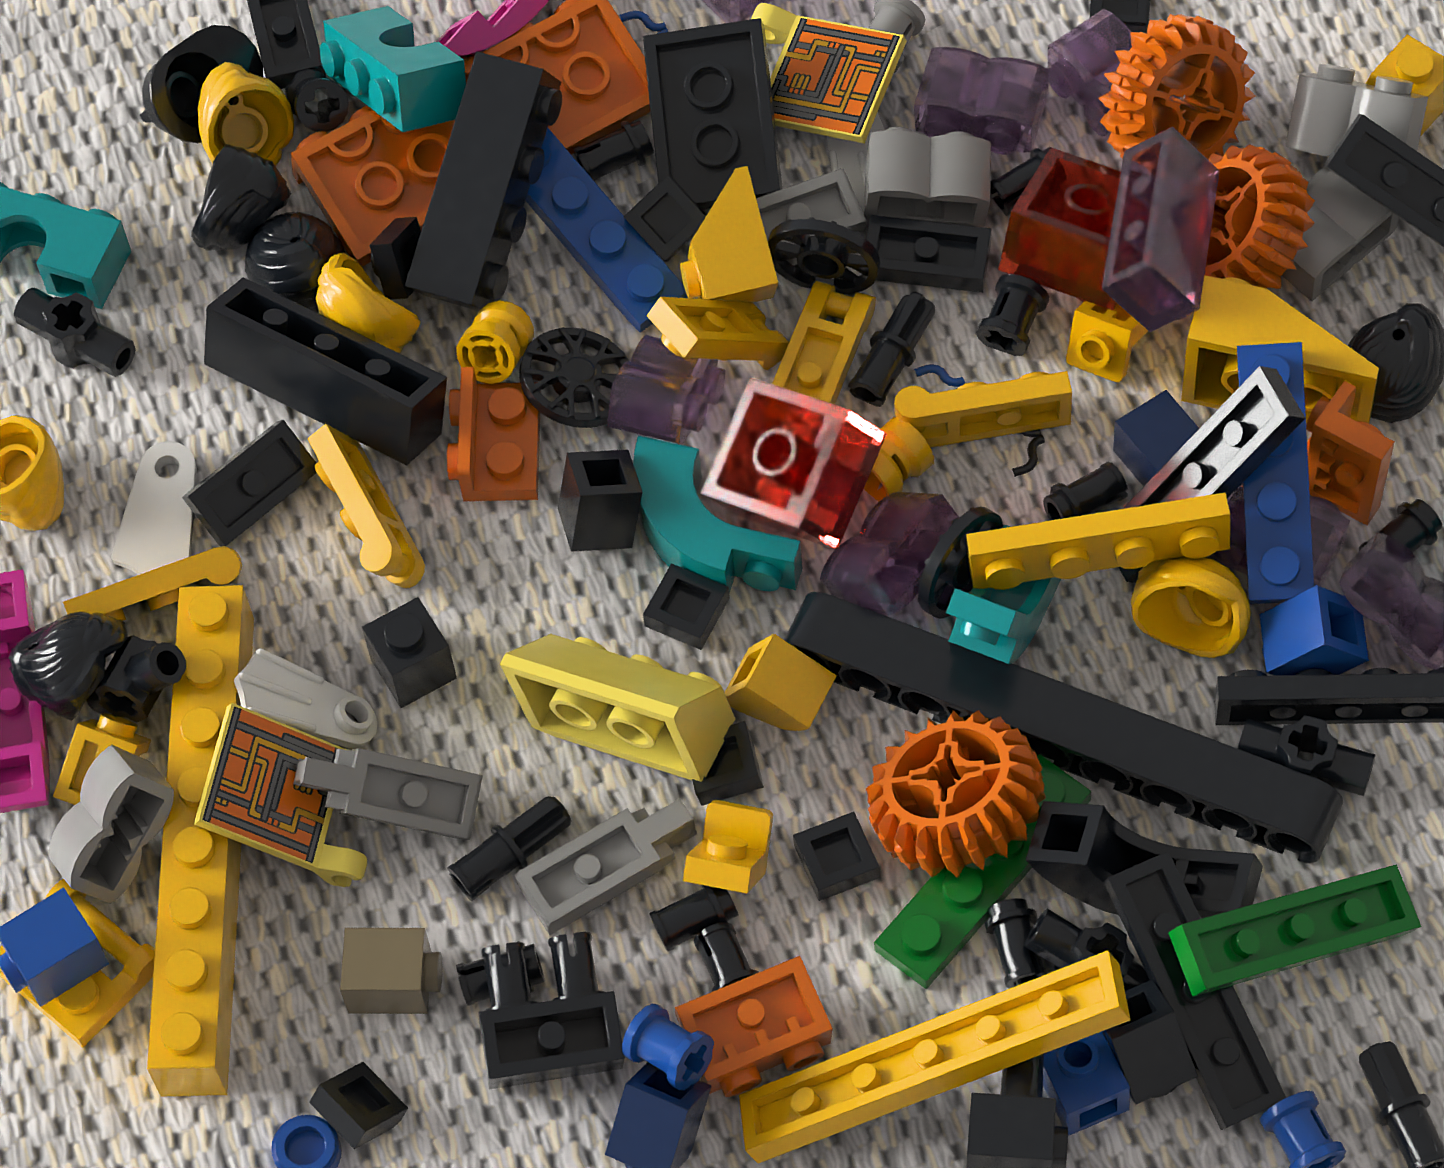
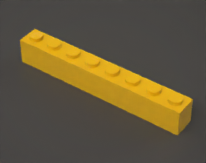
(198, 866)

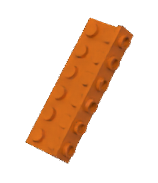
(376, 173)

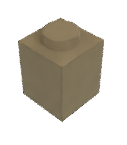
(388, 971)

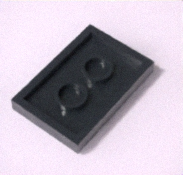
(712, 108)

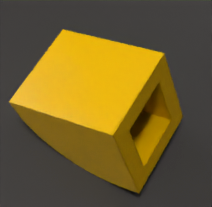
(779, 685)

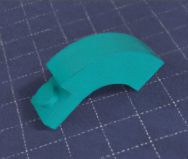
(695, 538)
(1000, 620)

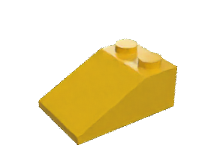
(1245, 314)

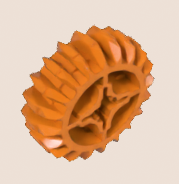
(1179, 60)
(1257, 216)
(955, 793)

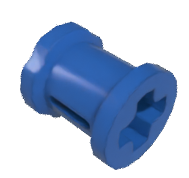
(667, 1046)
(1302, 1132)

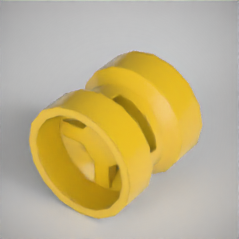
(495, 341)
(900, 457)

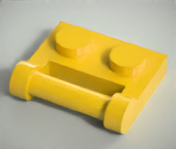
(97, 999)

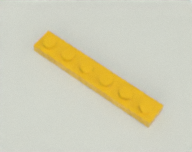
(934, 1057)

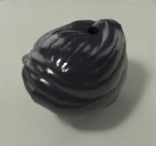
(238, 199)
(290, 254)
(1408, 367)
(66, 660)

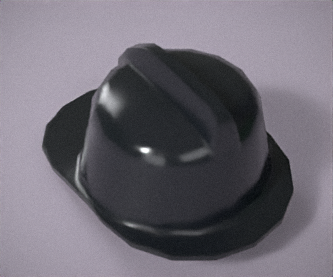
(175, 81)

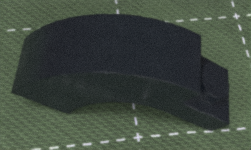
(1084, 845)

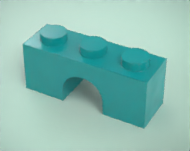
(382, 67)
(81, 247)

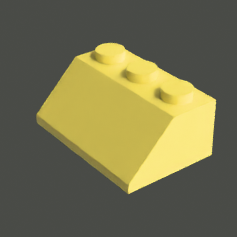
(620, 704)

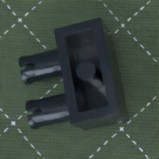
(549, 1038)
(1017, 1124)

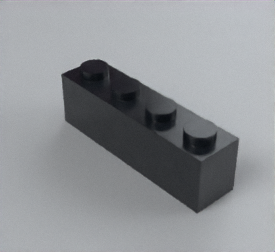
(485, 182)
(325, 370)

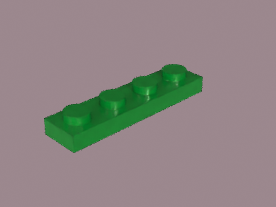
(954, 908)
(1294, 930)

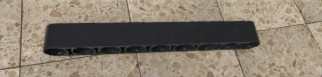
(1071, 726)

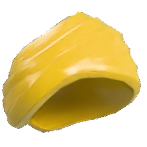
(257, 119)
(356, 303)
(29, 475)
(1191, 606)

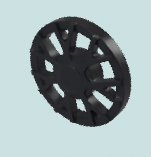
(823, 255)
(574, 377)
(949, 561)

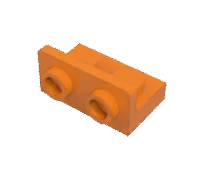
(495, 441)
(1346, 457)
(759, 1026)

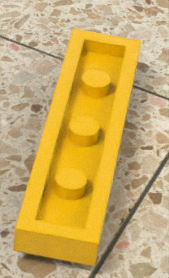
(1099, 542)

